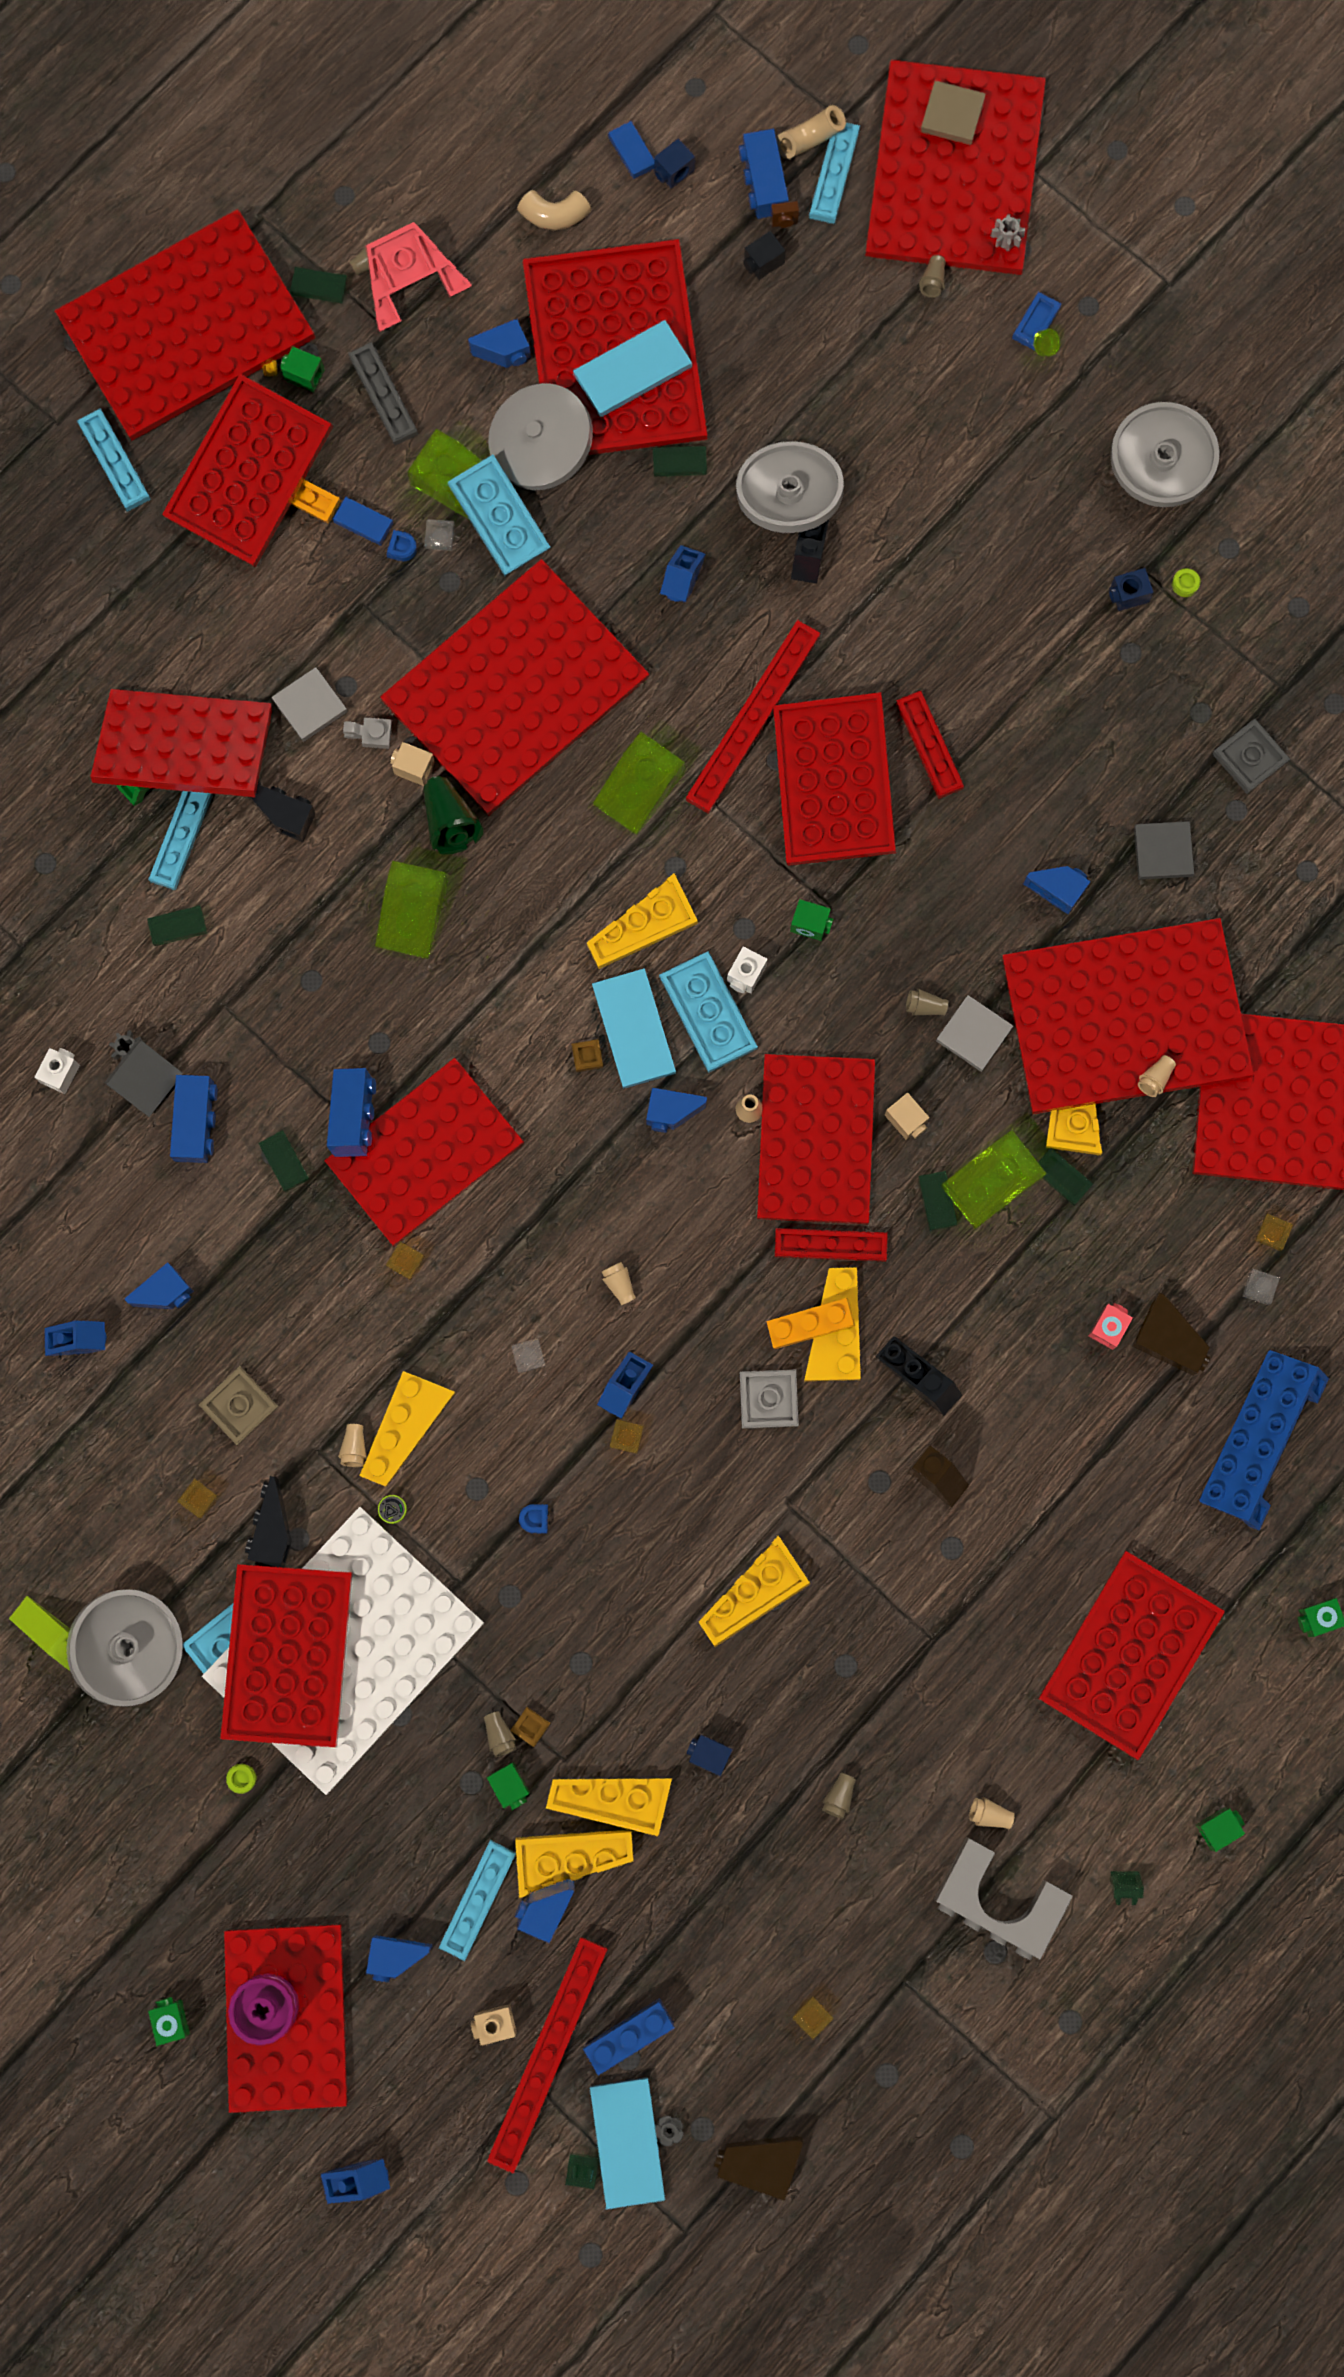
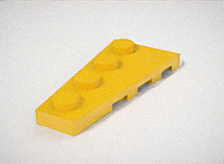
(644, 924)
(1074, 1130)
(837, 1354)
(407, 1419)
(761, 1588)
(618, 1802)
(569, 1856)

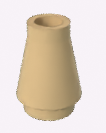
(1156, 1077)
(749, 1114)
(619, 1282)
(353, 1446)
(989, 1814)

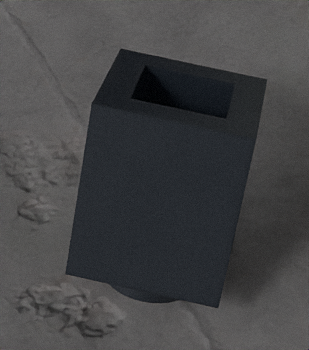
(764, 255)

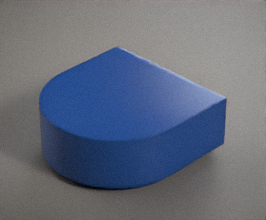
(401, 546)
(534, 1518)

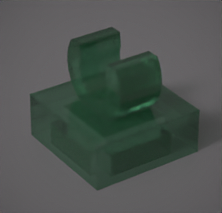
(1126, 1885)
(582, 2170)

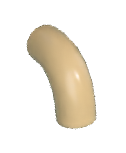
(811, 132)
(554, 215)

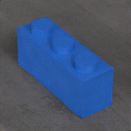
(763, 171)
(350, 1112)
(193, 1119)
(628, 2036)

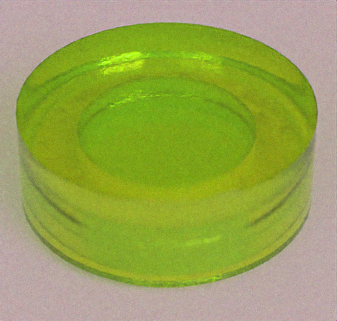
(1046, 342)

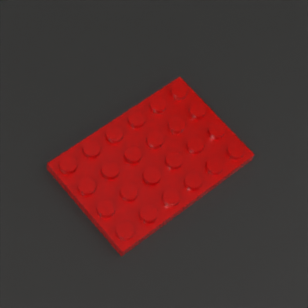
(247, 470)
(182, 743)
(834, 779)
(816, 1139)
(426, 1152)
(1131, 1655)
(286, 1656)
(309, 2061)

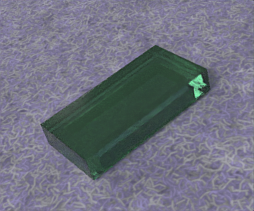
(318, 285)
(679, 461)
(177, 925)
(284, 1161)
(1064, 1177)
(936, 1201)

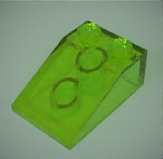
(439, 463)
(639, 783)
(411, 909)
(994, 1179)

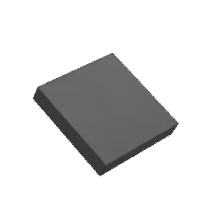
(1251, 756)
(1163, 850)
(143, 1078)

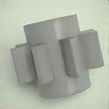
(1008, 232)

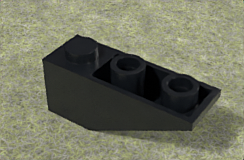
(809, 554)
(284, 813)
(920, 1375)
(272, 1534)

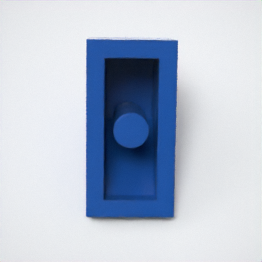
(501, 345)
(682, 574)
(1059, 886)
(672, 1109)
(162, 1290)
(75, 1338)
(624, 1384)
(544, 1910)
(393, 1956)
(355, 2181)

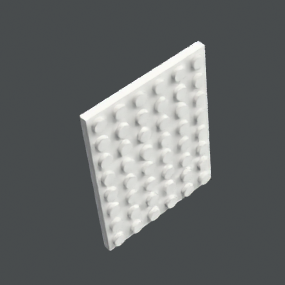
(398, 1641)

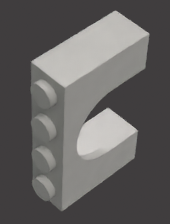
(1028, 1932)

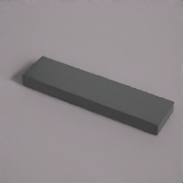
(383, 394)

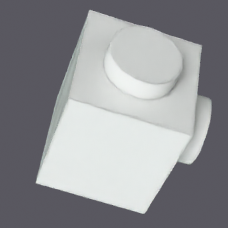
(746, 971)
(57, 1070)

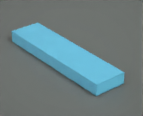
(834, 174)
(113, 460)
(180, 839)
(477, 1900)

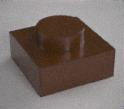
(784, 214)

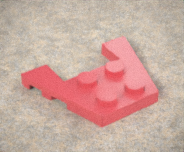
(401, 261)

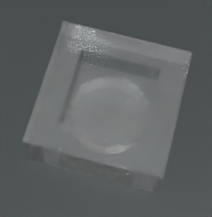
(439, 535)
(1261, 1286)
(528, 1356)

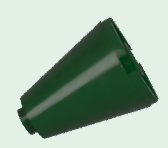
(449, 817)

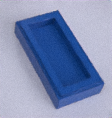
(631, 149)
(1038, 317)
(363, 521)

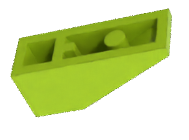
(43, 1629)

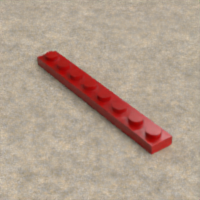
(753, 717)
(547, 2055)

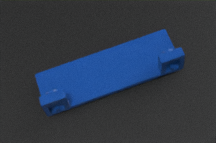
(1261, 1437)

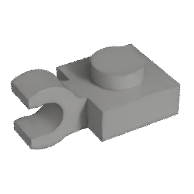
(374, 732)

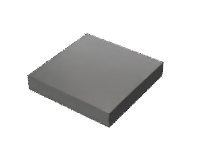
(309, 704)
(974, 1033)
(769, 1399)

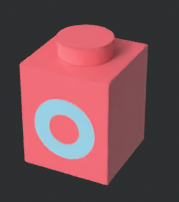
(1111, 1325)

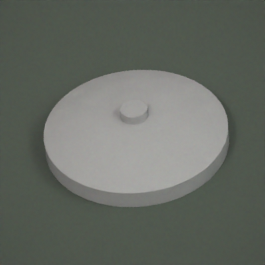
(541, 436)
(1164, 454)
(790, 487)
(124, 1647)

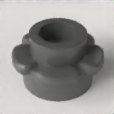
(665, 2123)

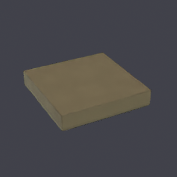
(953, 112)
(238, 1405)

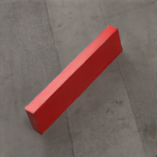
(929, 744)
(831, 1244)

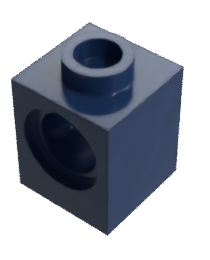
(674, 164)
(1136, 580)
(708, 1754)

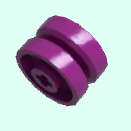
(251, 2022)

